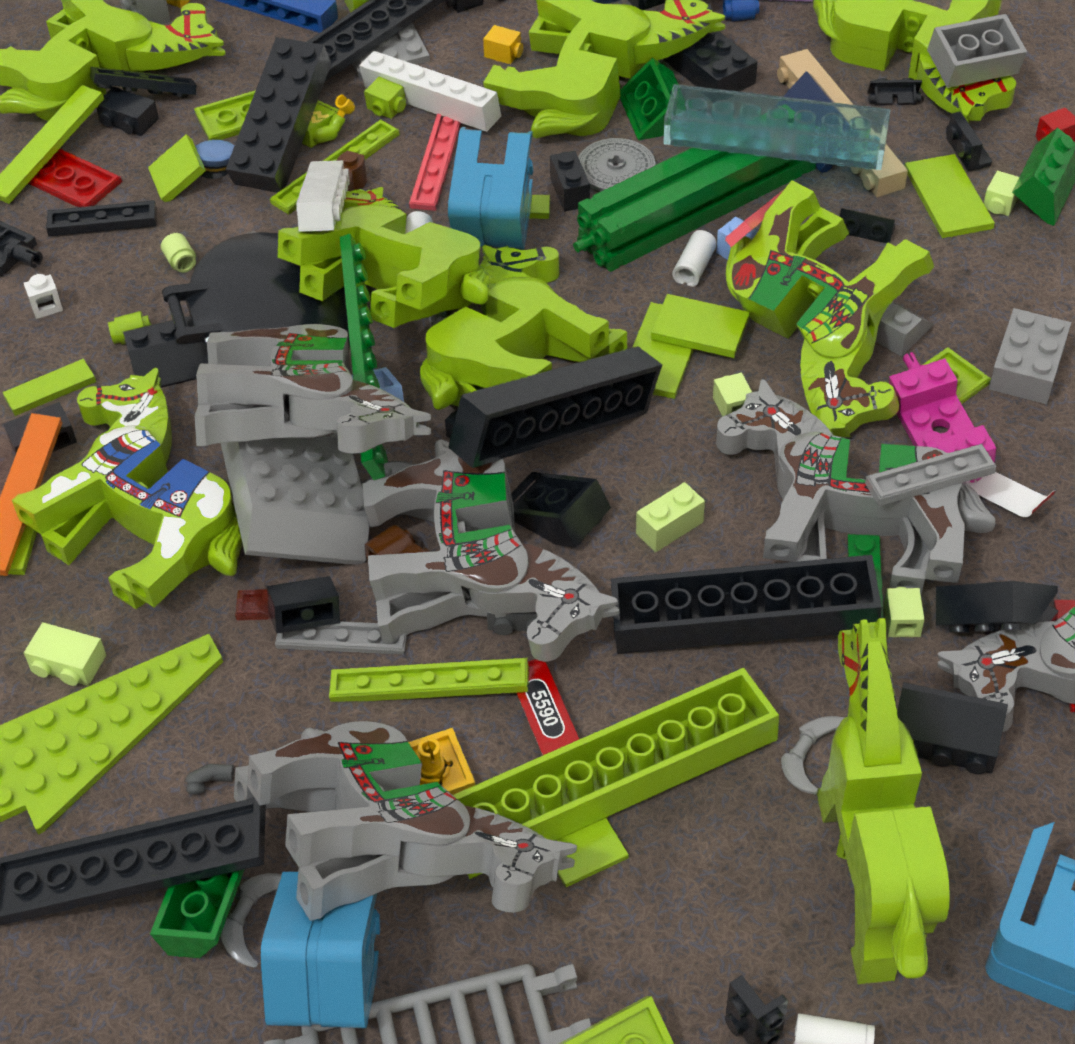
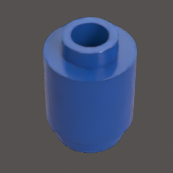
(740, 9)

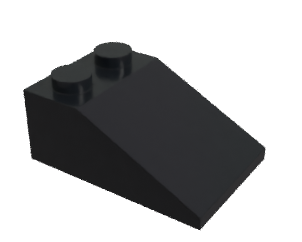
(559, 507)

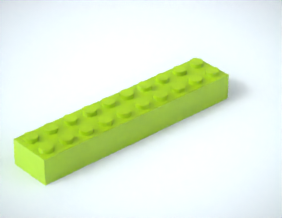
(631, 759)

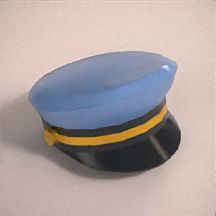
(215, 157)

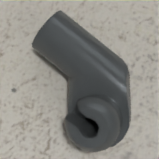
(208, 772)

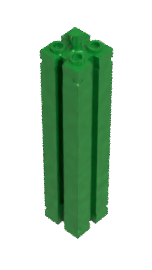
(675, 200)

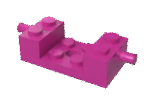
(930, 400)

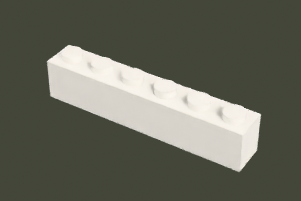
(435, 91)
(322, 196)

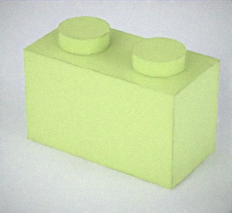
(670, 517)
(65, 654)

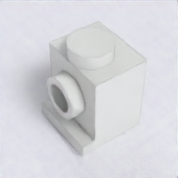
(41, 290)

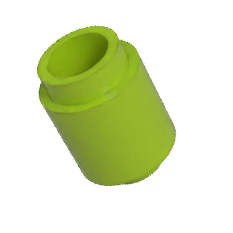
(126, 323)

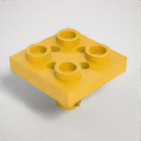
(437, 751)

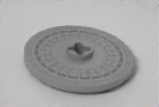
(600, 157)

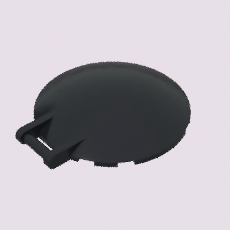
(248, 288)

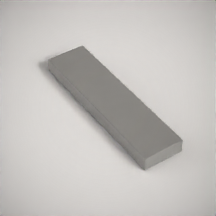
(930, 474)
(341, 637)

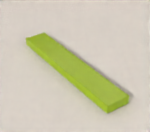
(48, 141)
(365, 144)
(430, 680)

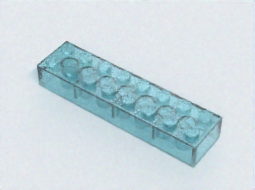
(776, 126)

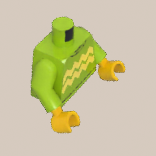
(327, 121)

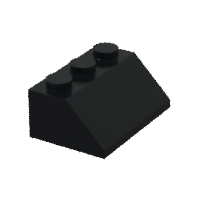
(157, 348)
(992, 605)
(953, 727)

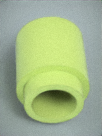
(178, 252)

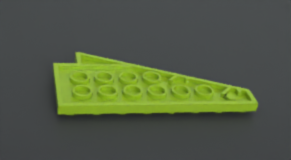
(74, 741)

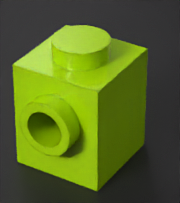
(385, 98)

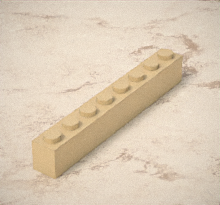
(893, 172)

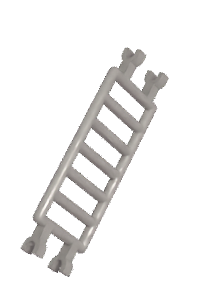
(535, 986)

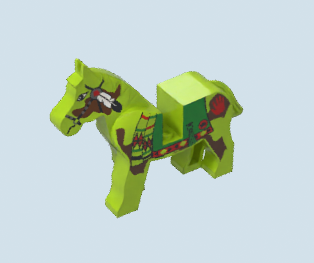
(838, 319)

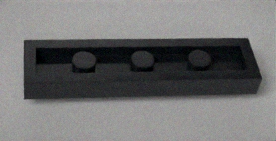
(133, 81)
(101, 218)

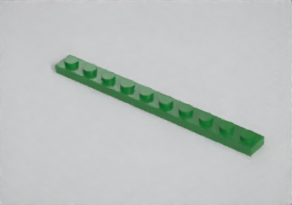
(361, 336)

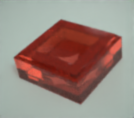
(252, 605)

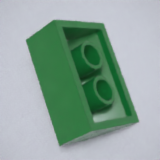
(647, 99)
(1048, 176)
(195, 915)

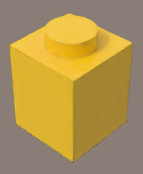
(502, 44)

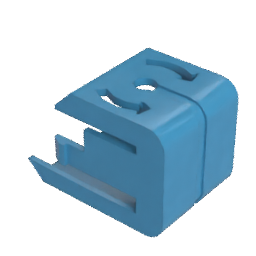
(492, 198)
(1041, 955)
(318, 967)

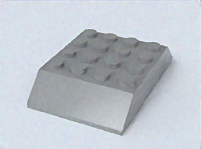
(298, 499)

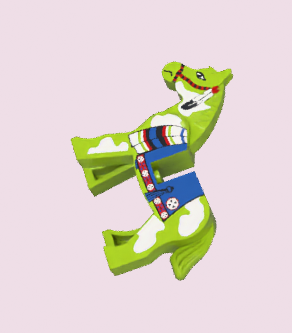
(126, 478)

